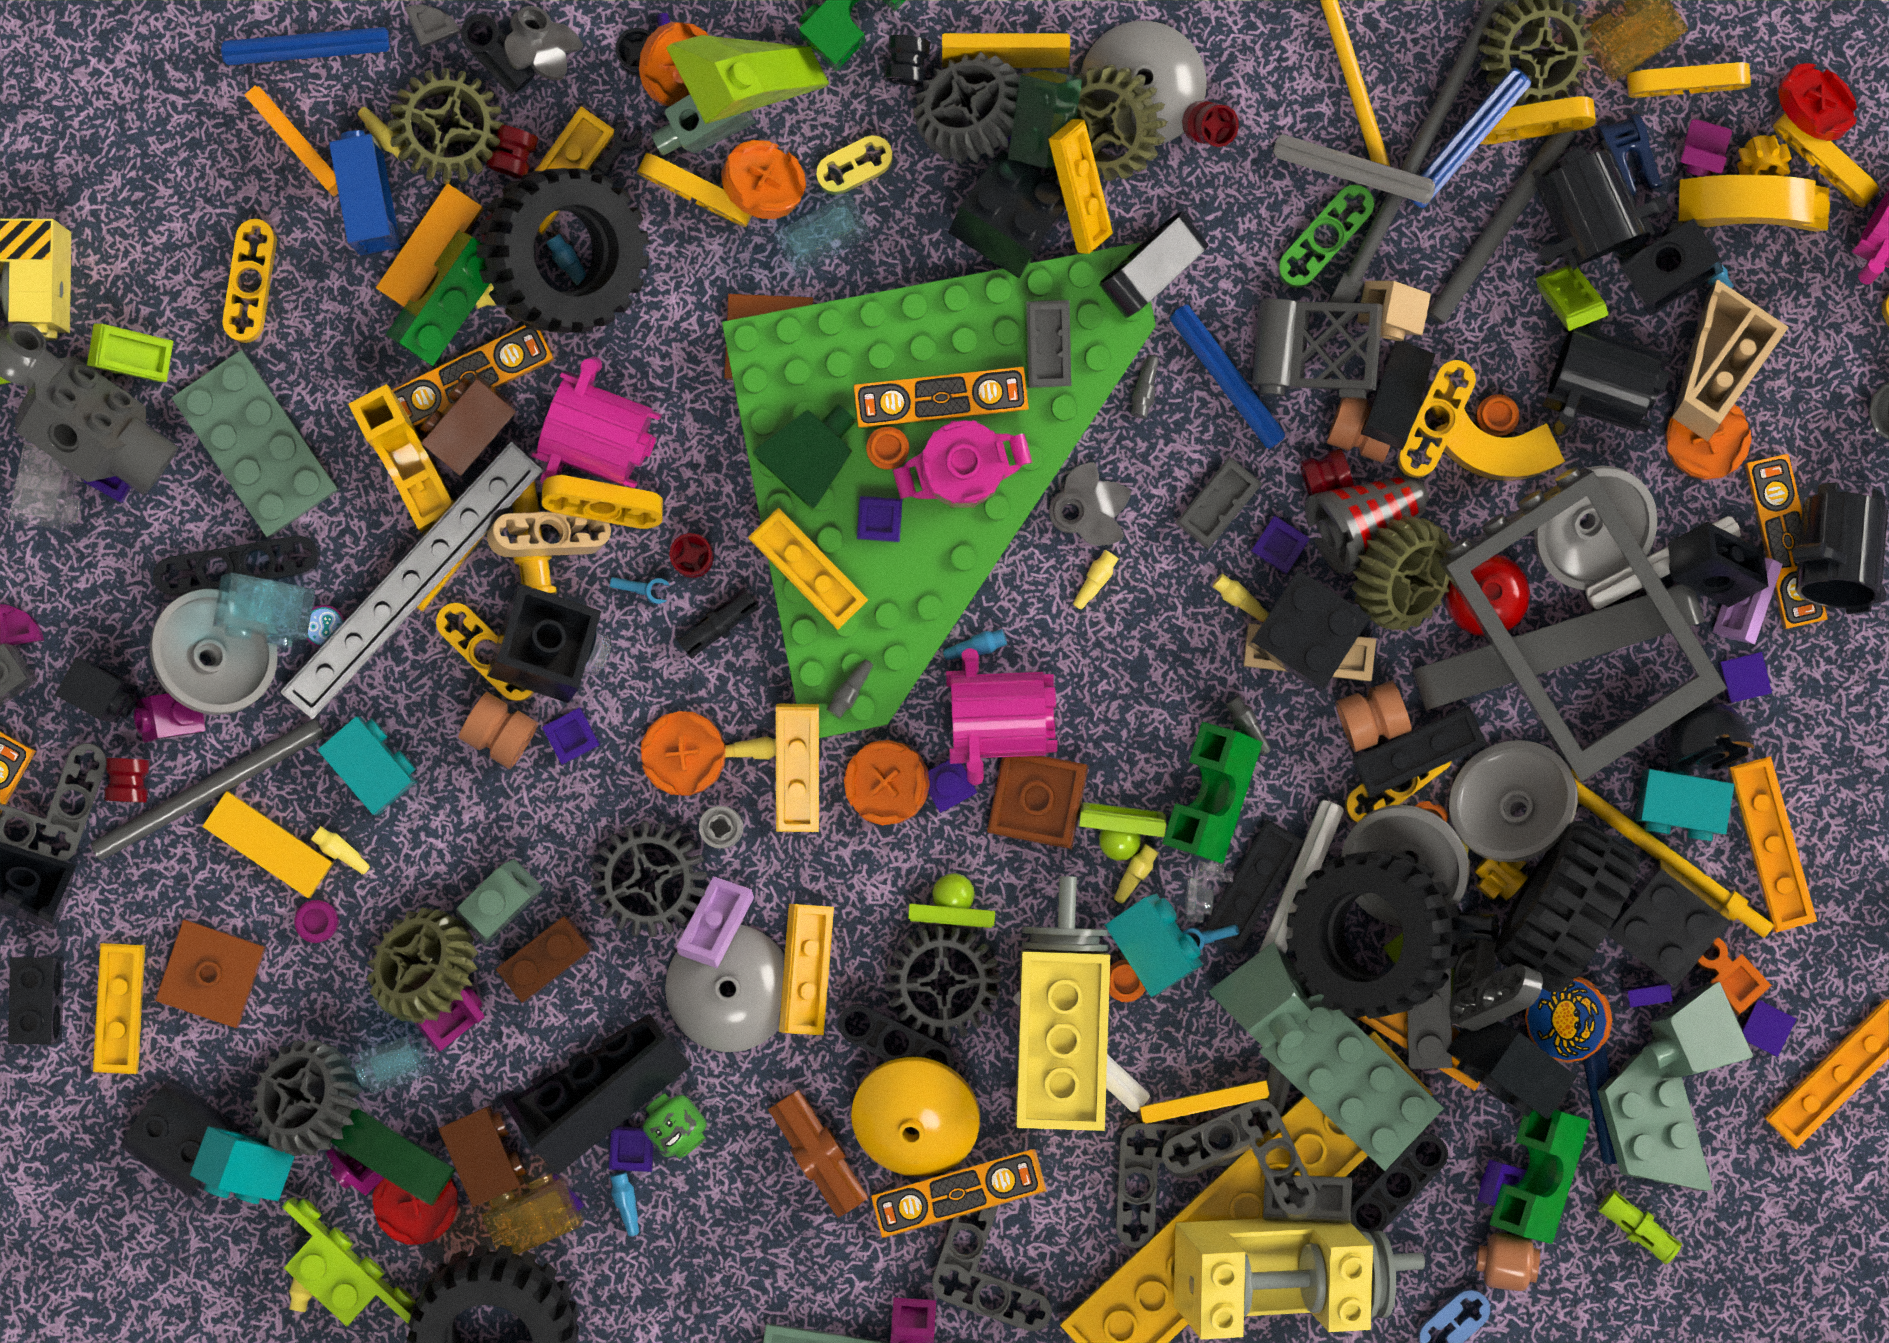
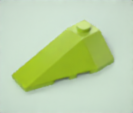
(743, 74)

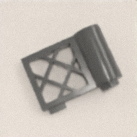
(1283, 343)

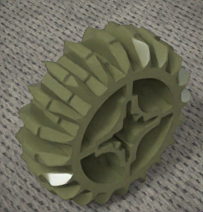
(1535, 18)
(426, 119)
(1137, 139)
(1402, 573)
(422, 965)

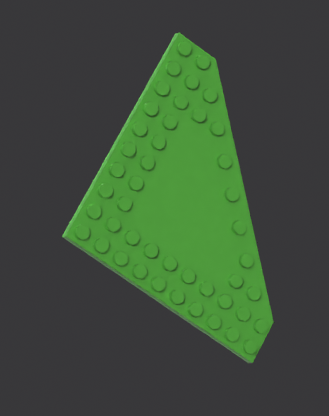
(944, 554)

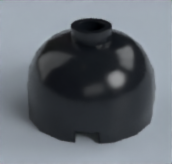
(1705, 737)

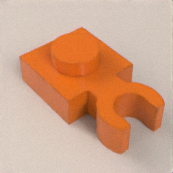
(1738, 978)

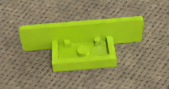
(336, 1273)

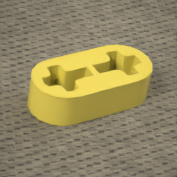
(859, 174)

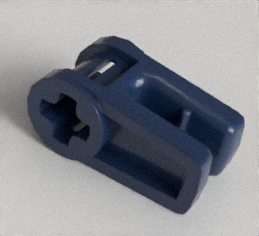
(1636, 144)

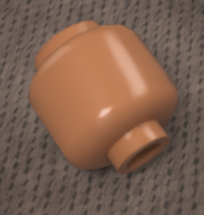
(1508, 1261)

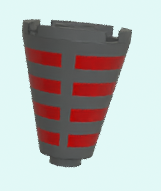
(1354, 513)

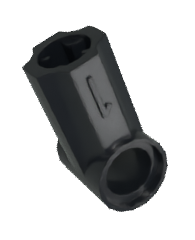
(493, 55)

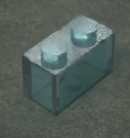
(822, 235)
(263, 608)
(392, 1064)

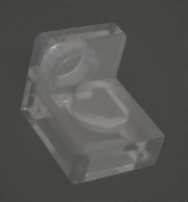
(1198, 898)

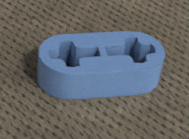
(1451, 1309)

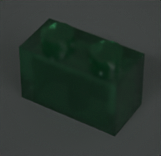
(1042, 108)

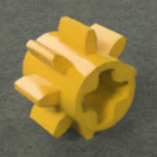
(1764, 157)
(1500, 878)

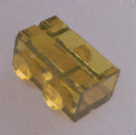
(1634, 35)
(533, 1216)

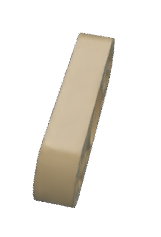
(533, 543)

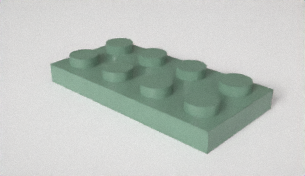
(255, 444)
(1355, 1084)

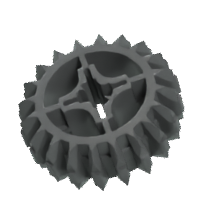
(945, 110)
(614, 893)
(972, 980)
(286, 1117)

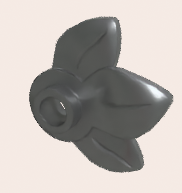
(540, 43)
(1096, 505)

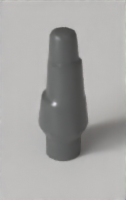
(1144, 391)
(848, 691)
(1246, 722)

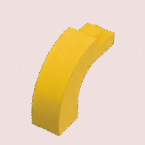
(1754, 201)
(401, 451)
(1496, 456)

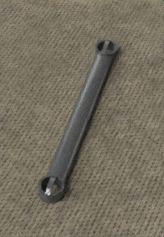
(1352, 280)

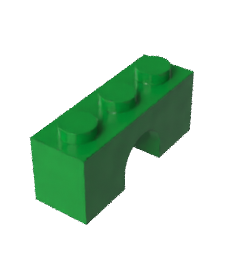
(832, 32)
(434, 319)
(1226, 771)
(1538, 1200)

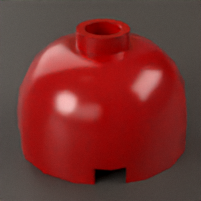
(1503, 586)

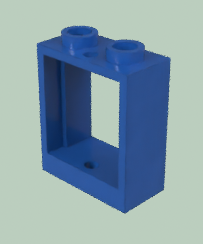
(364, 193)

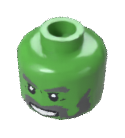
(674, 1125)

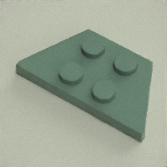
(1653, 1126)

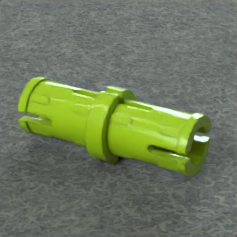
(1640, 1226)

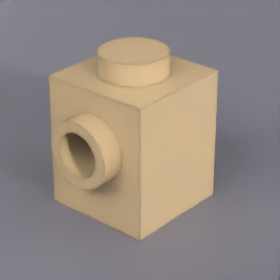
(1403, 308)

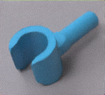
(639, 587)
(1211, 935)

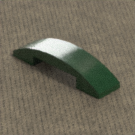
(394, 1156)

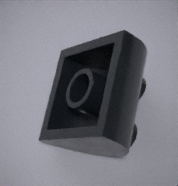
(171, 1132)

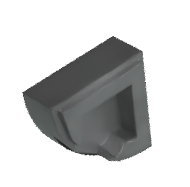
(431, 24)

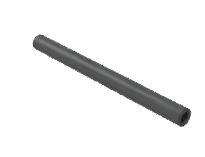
(1498, 227)
(208, 789)

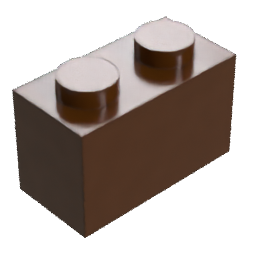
(467, 423)
(544, 959)
(482, 1155)

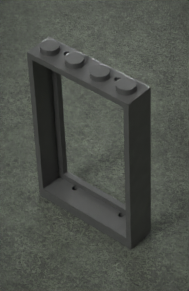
(1503, 532)

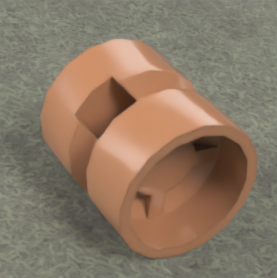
(1347, 429)
(1373, 716)
(498, 730)

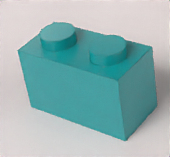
(368, 764)
(1683, 803)
(1155, 944)
(241, 1166)

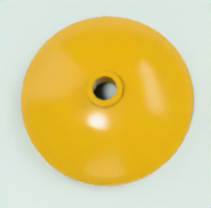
(919, 1096)

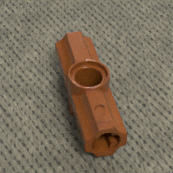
(818, 1153)

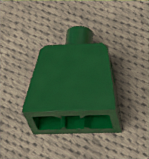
(808, 453)

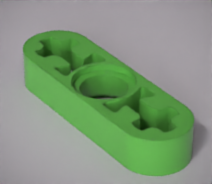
(1338, 205)

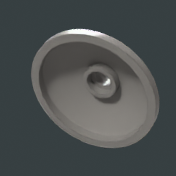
(1162, 53)
(1586, 551)
(238, 669)
(1503, 781)
(1416, 830)
(735, 1021)

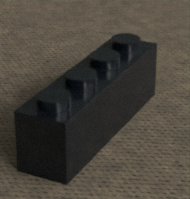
(33, 885)
(596, 1092)

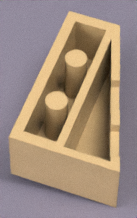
(1724, 358)

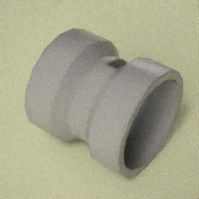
(724, 831)

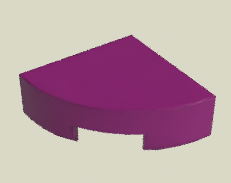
(18, 627)

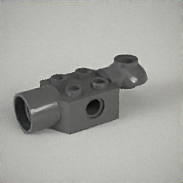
(81, 414)

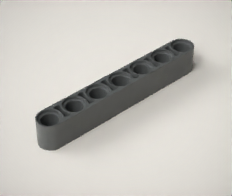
(1553, 647)

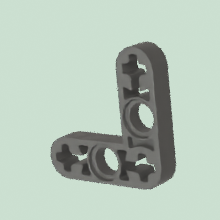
(56, 818)
(1487, 997)
(1244, 1139)
(1147, 1164)
(967, 1266)

